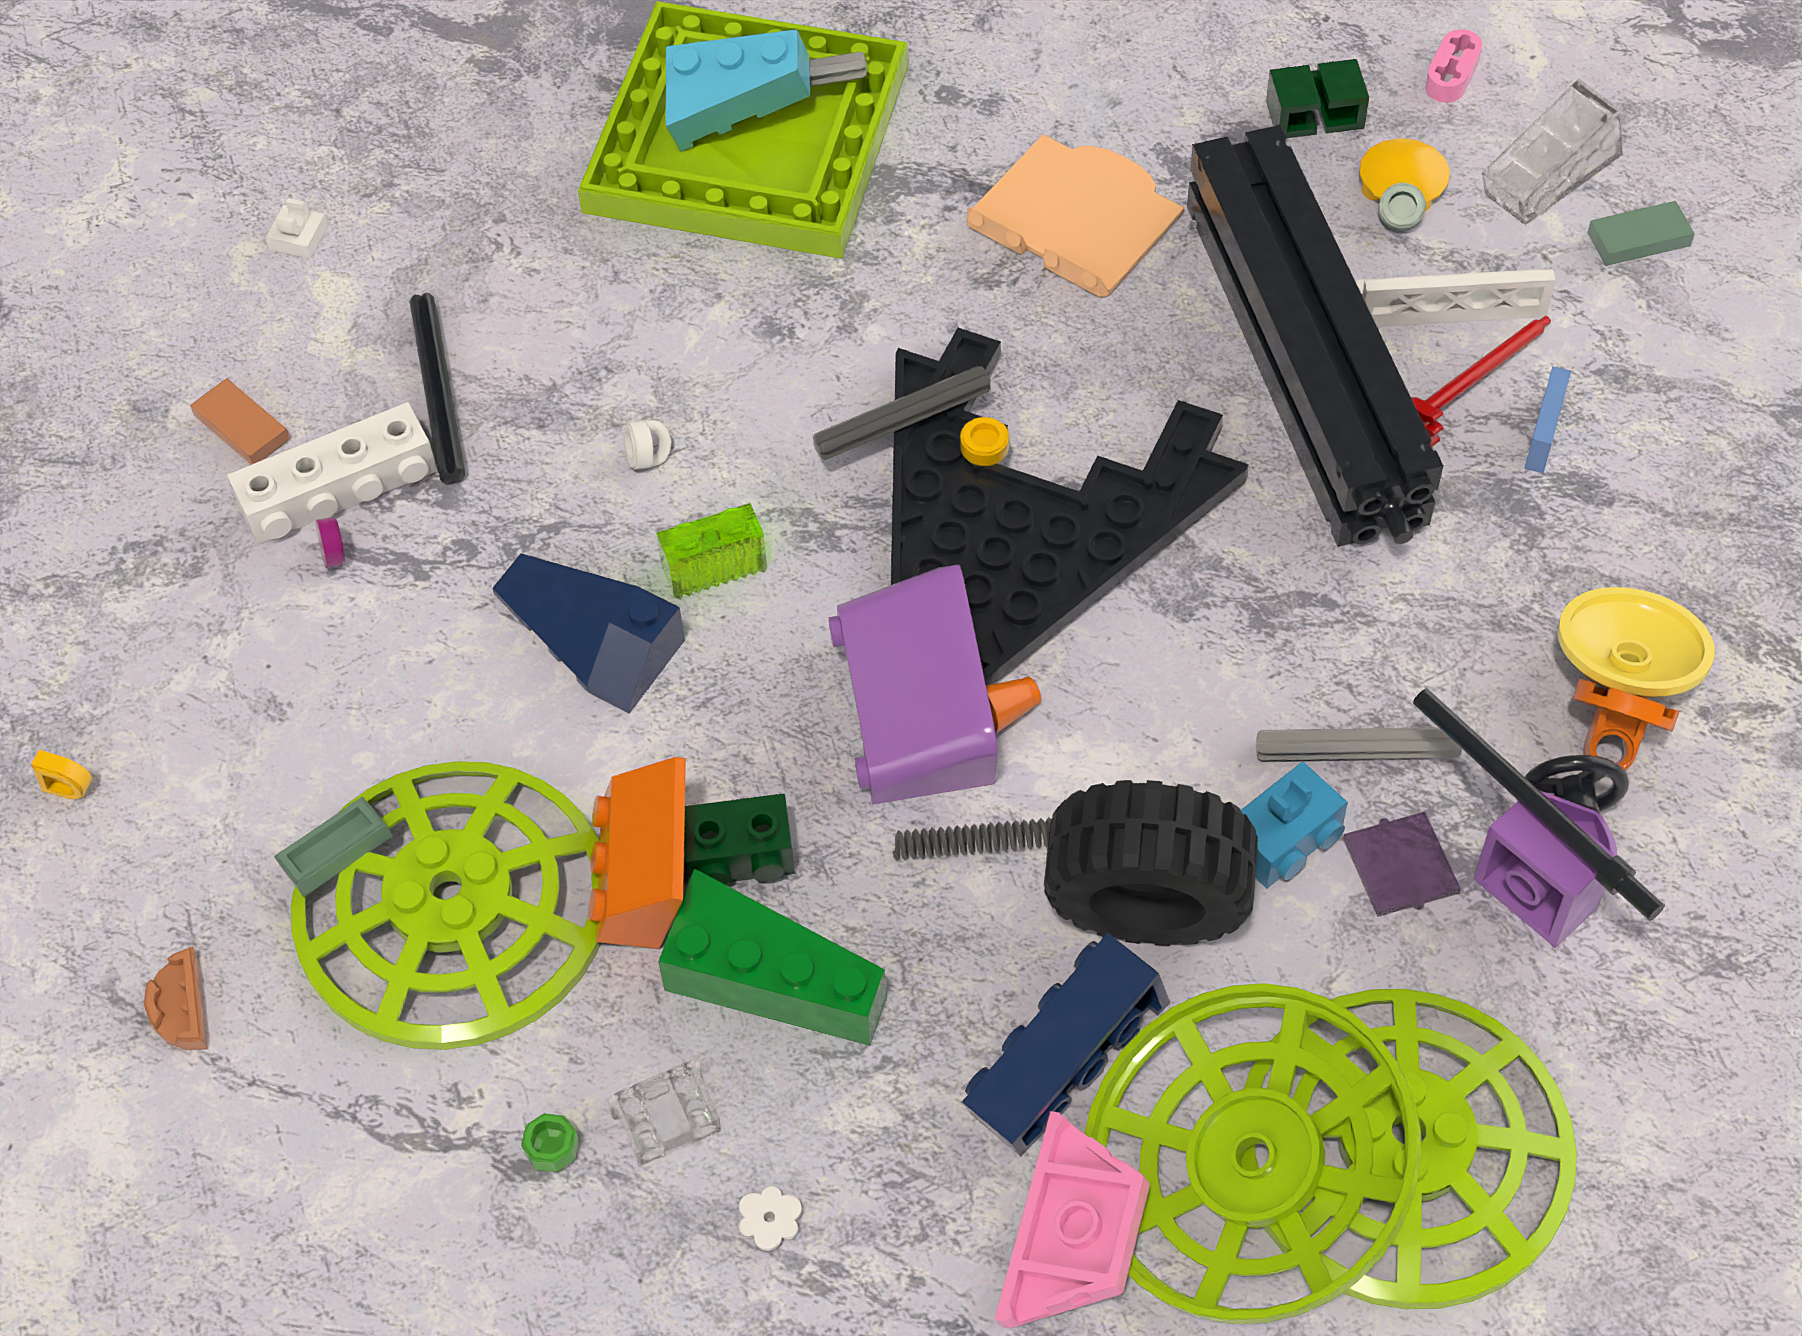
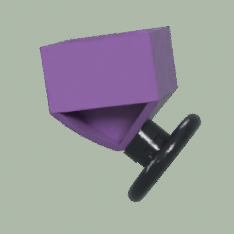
(1537, 871)

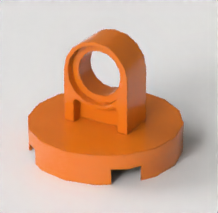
(1622, 716)

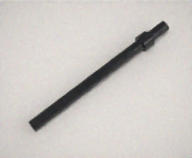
(1611, 871)

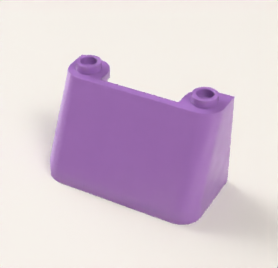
(917, 688)

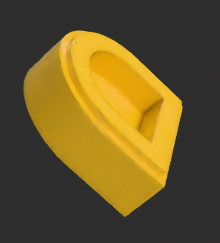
(60, 775)

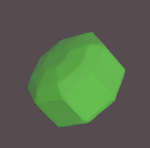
(550, 1142)

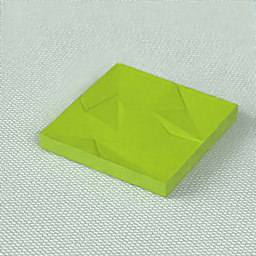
(771, 178)

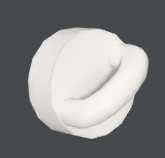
(639, 443)

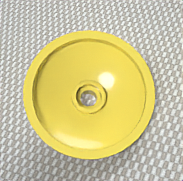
(1635, 642)

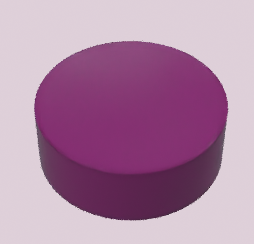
(330, 542)

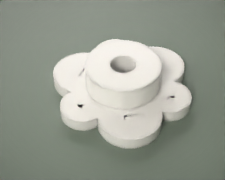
(770, 1204)

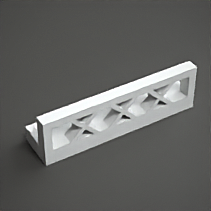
(1458, 297)

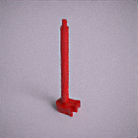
(1430, 408)

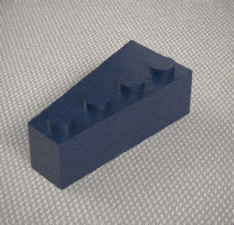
(1065, 1042)

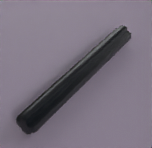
(437, 388)

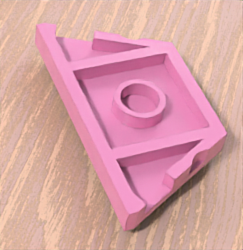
(1073, 1228)

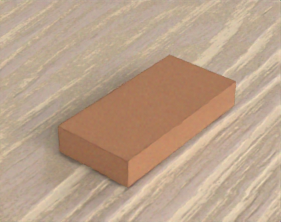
(240, 422)

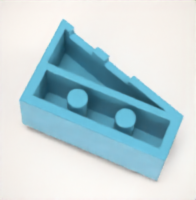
(731, 80)

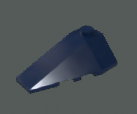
(599, 627)

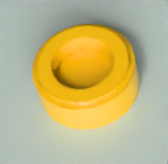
(984, 441)

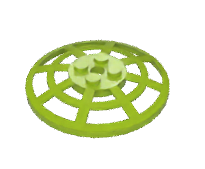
(457, 921)
(1258, 1117)
(1446, 1150)

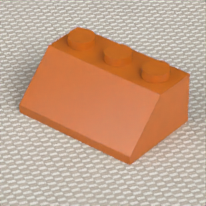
(639, 854)

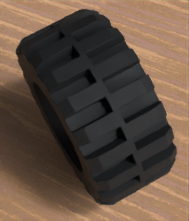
(1151, 863)

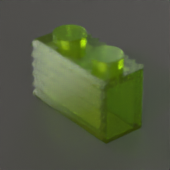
(712, 550)

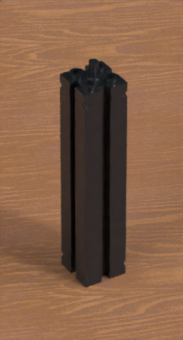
(1313, 338)

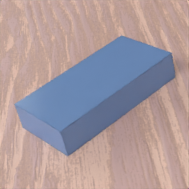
(1547, 419)

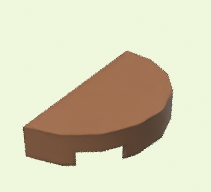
(175, 1002)

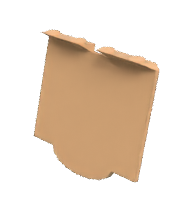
(1078, 211)

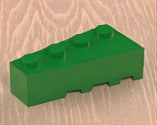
(768, 965)

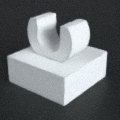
(296, 229)

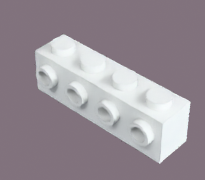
(332, 473)

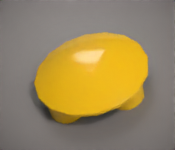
(1403, 162)

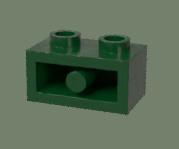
(739, 839)

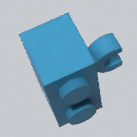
(1294, 821)

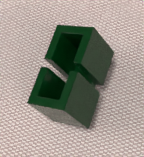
(1332, 89)

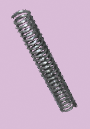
(969, 836)

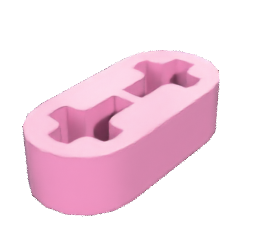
(1460, 67)

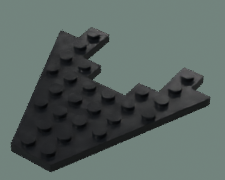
(1026, 544)

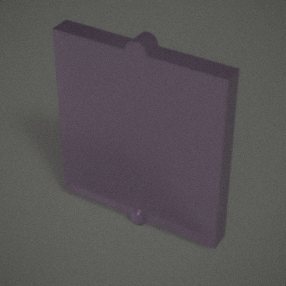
(1401, 864)

